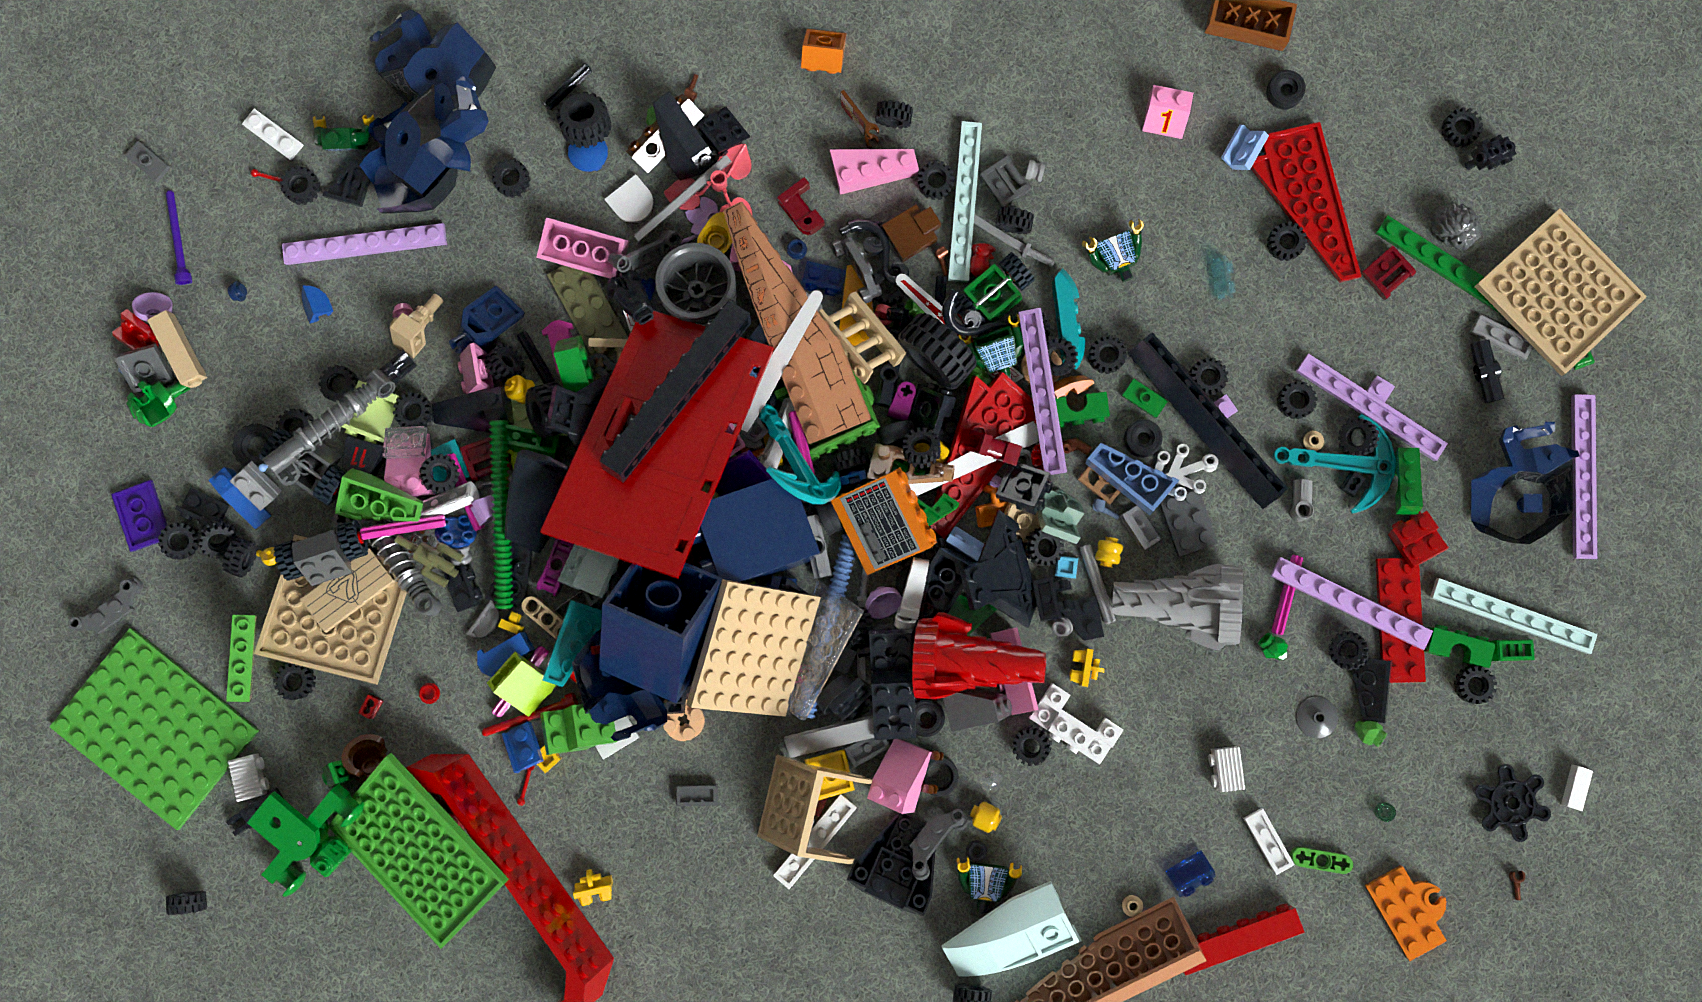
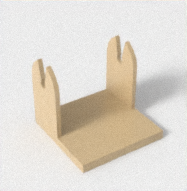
(792, 807)

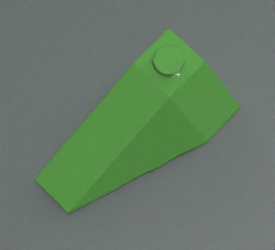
(371, 498)

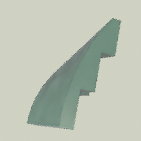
(1061, 515)

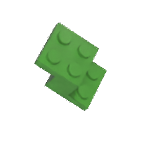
(573, 730)

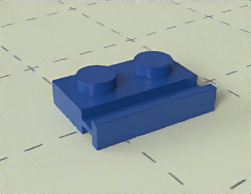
(522, 747)

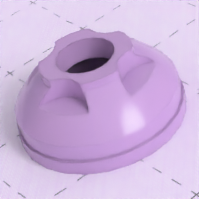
(151, 303)
(883, 606)

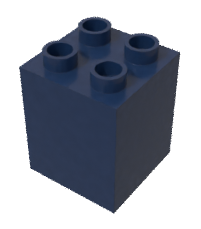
(755, 534)
(657, 628)

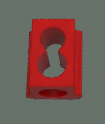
(373, 710)

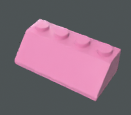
(580, 247)
(1021, 694)

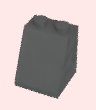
(976, 708)

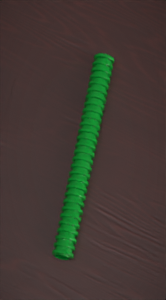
(500, 496)

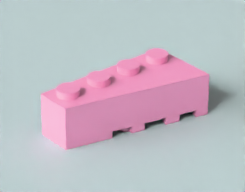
(871, 167)

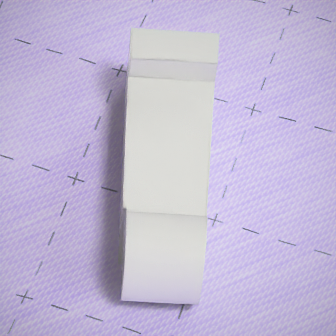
(914, 588)

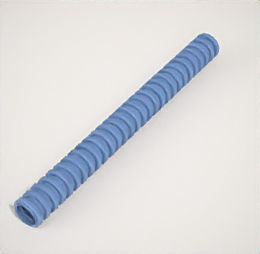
(840, 578)

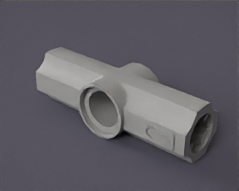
(820, 563)

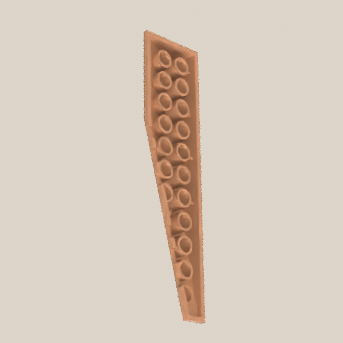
(1125, 959)

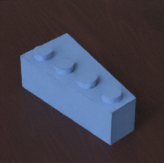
(1131, 477)

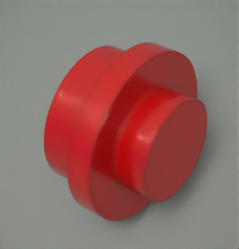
(429, 693)

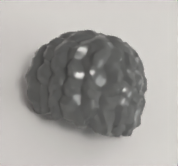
(1456, 225)

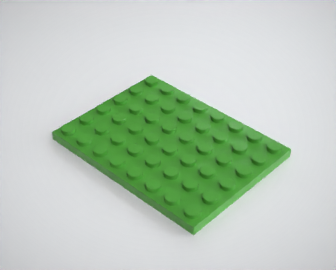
(154, 728)
(419, 852)

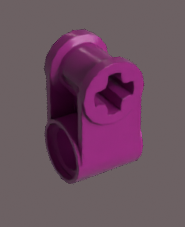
(901, 405)

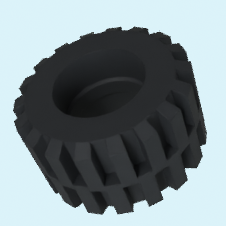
(581, 107)
(537, 408)

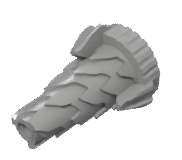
(1202, 602)

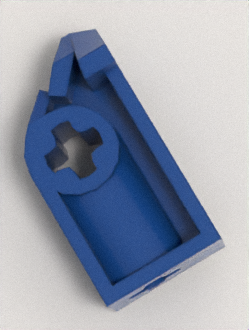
(493, 659)

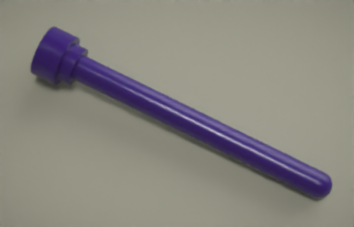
(182, 274)

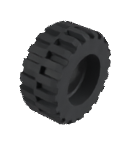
(937, 350)

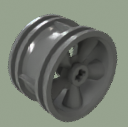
(704, 260)

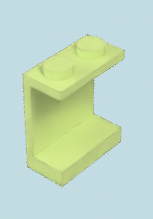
(375, 419)

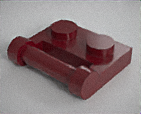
(1385, 266)
(478, 453)

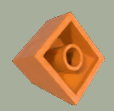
(823, 51)

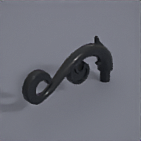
(872, 249)
(969, 315)

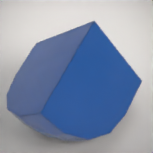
(315, 303)

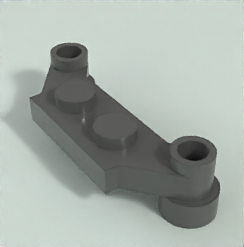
(648, 255)
(862, 269)
(110, 611)
(931, 837)

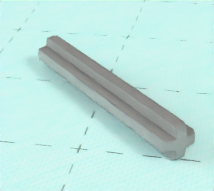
(1097, 583)

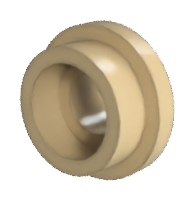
(1307, 440)
(1132, 899)

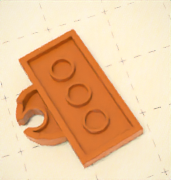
(1408, 911)

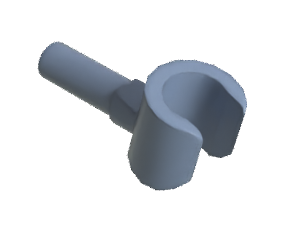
(1098, 505)

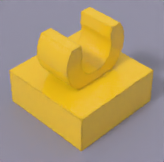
(512, 623)

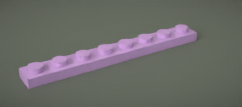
(364, 244)
(1042, 391)
(1372, 407)
(1584, 477)
(1351, 603)

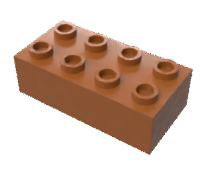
(1252, 21)

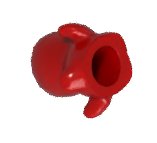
(980, 261)

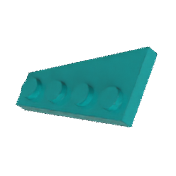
(576, 630)

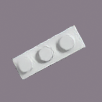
(272, 134)
(1268, 841)

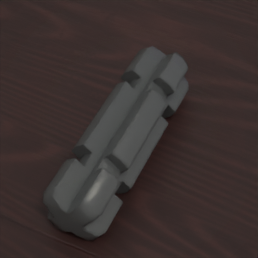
(872, 542)

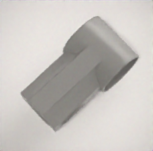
(1302, 498)

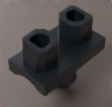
(901, 319)
(399, 366)

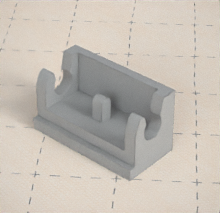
(1140, 528)

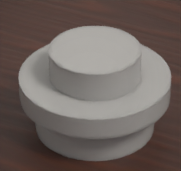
(1062, 626)

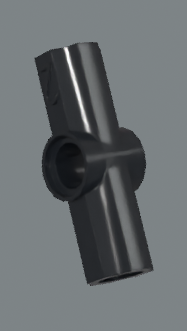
(1487, 371)
(886, 387)

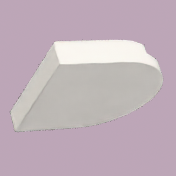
(631, 201)

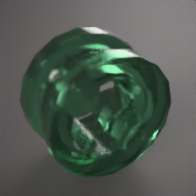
(1391, 813)

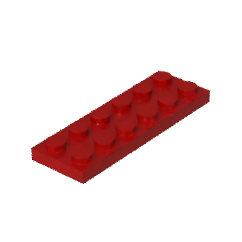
(1400, 592)

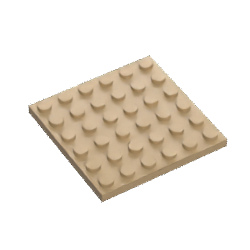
(1560, 292)
(350, 649)
(752, 649)

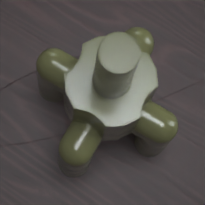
(431, 559)

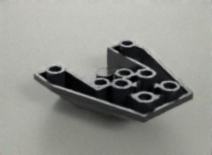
(887, 865)

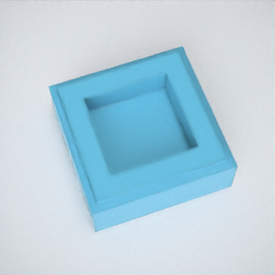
(1066, 567)

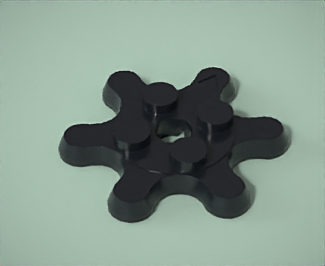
(1526, 804)

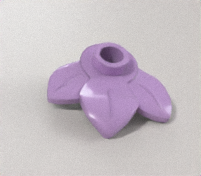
(701, 215)

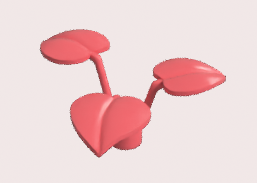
(737, 169)

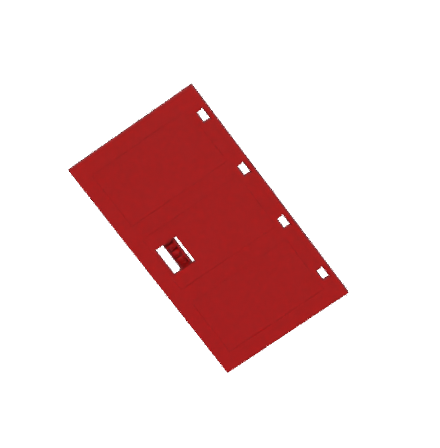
(664, 493)

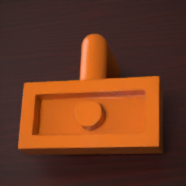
(987, 512)

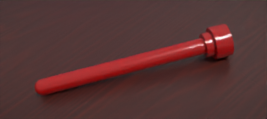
(568, 700)

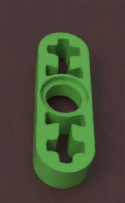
(1335, 868)

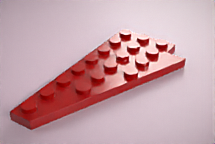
(1303, 184)
(987, 410)

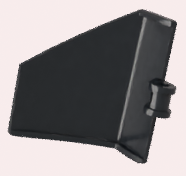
(530, 497)

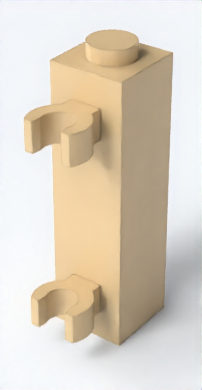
(177, 349)

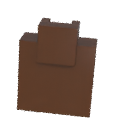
(912, 231)

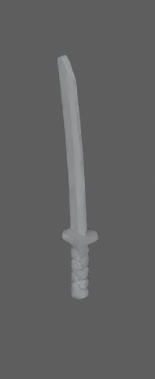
(1025, 249)
(861, 603)

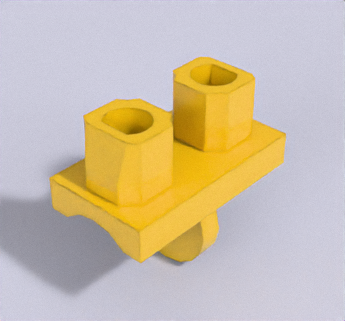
(1085, 657)
(593, 885)

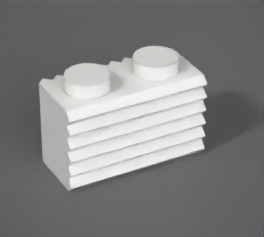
(1227, 769)
(248, 777)

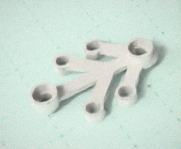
(1179, 473)

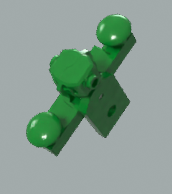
(304, 837)

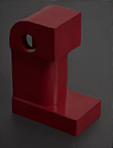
(798, 210)
(995, 448)

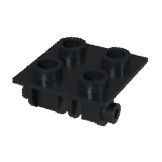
(722, 130)

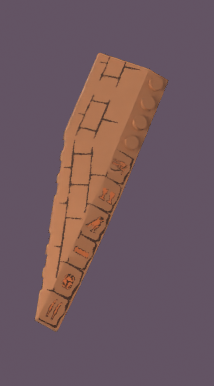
(818, 371)

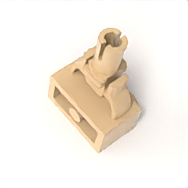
(408, 331)

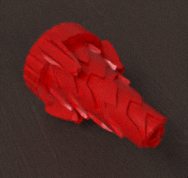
(952, 661)

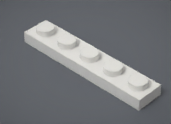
(819, 837)

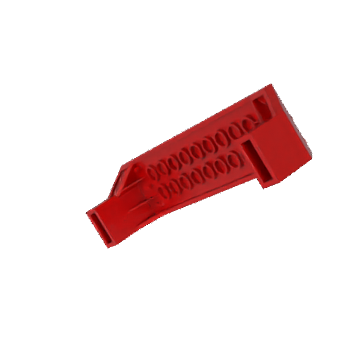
(529, 876)

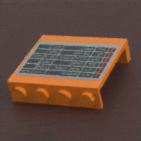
(893, 515)

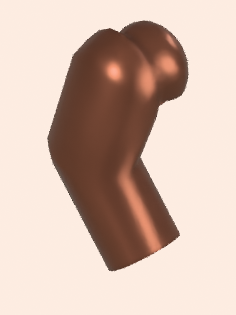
(1076, 444)

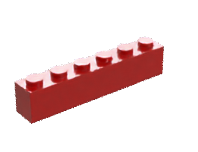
(1248, 936)

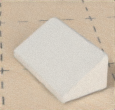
(1577, 787)

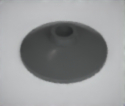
(1307, 715)

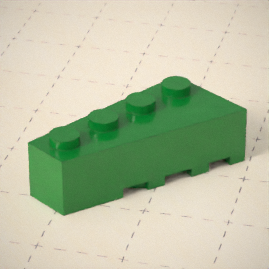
(573, 363)

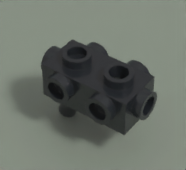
(1492, 154)

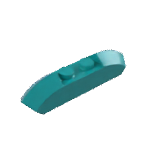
(1068, 328)

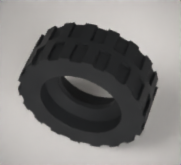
(242, 439)

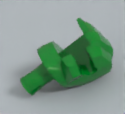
(156, 403)

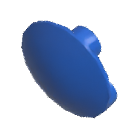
(589, 158)
(457, 532)

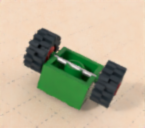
(993, 292)

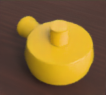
(267, 556)

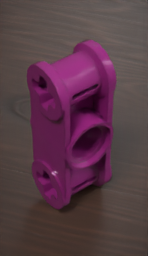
(549, 574)

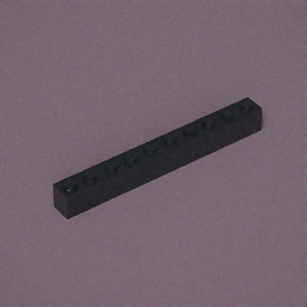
(675, 391)
(1207, 421)

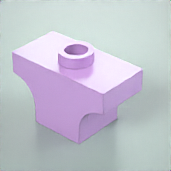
(482, 510)

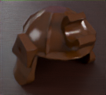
(363, 756)

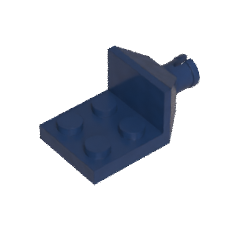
(486, 320)

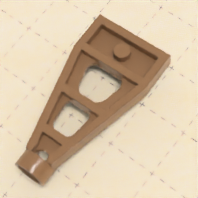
(883, 461)

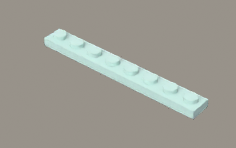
(965, 202)
(1513, 616)

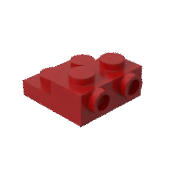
(1417, 539)

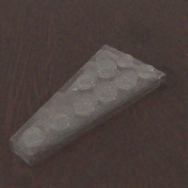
(829, 634)

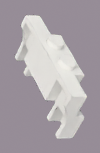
(1072, 731)

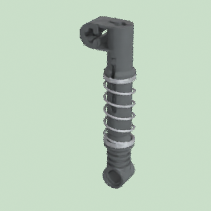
(304, 440)
(409, 578)

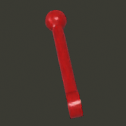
(255, 173)
(521, 801)

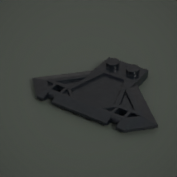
(573, 411)
(1001, 573)

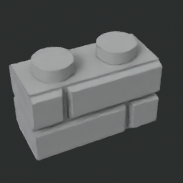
(255, 486)

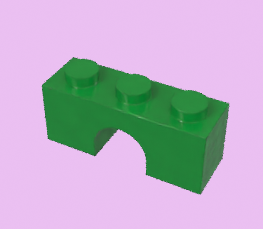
(1095, 410)
(1409, 491)
(1476, 650)

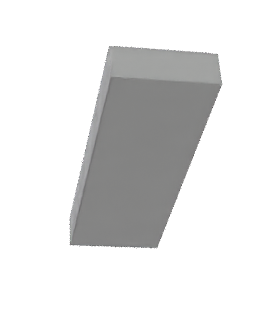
(1501, 336)

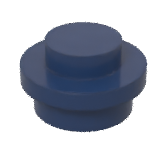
(796, 249)
(237, 291)

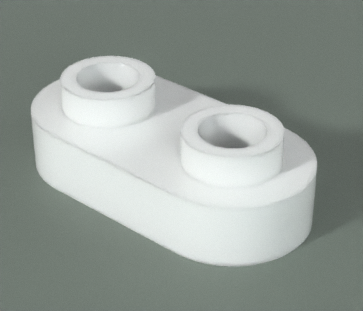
(904, 622)

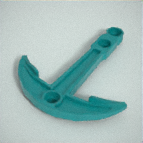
(1370, 465)
(808, 486)

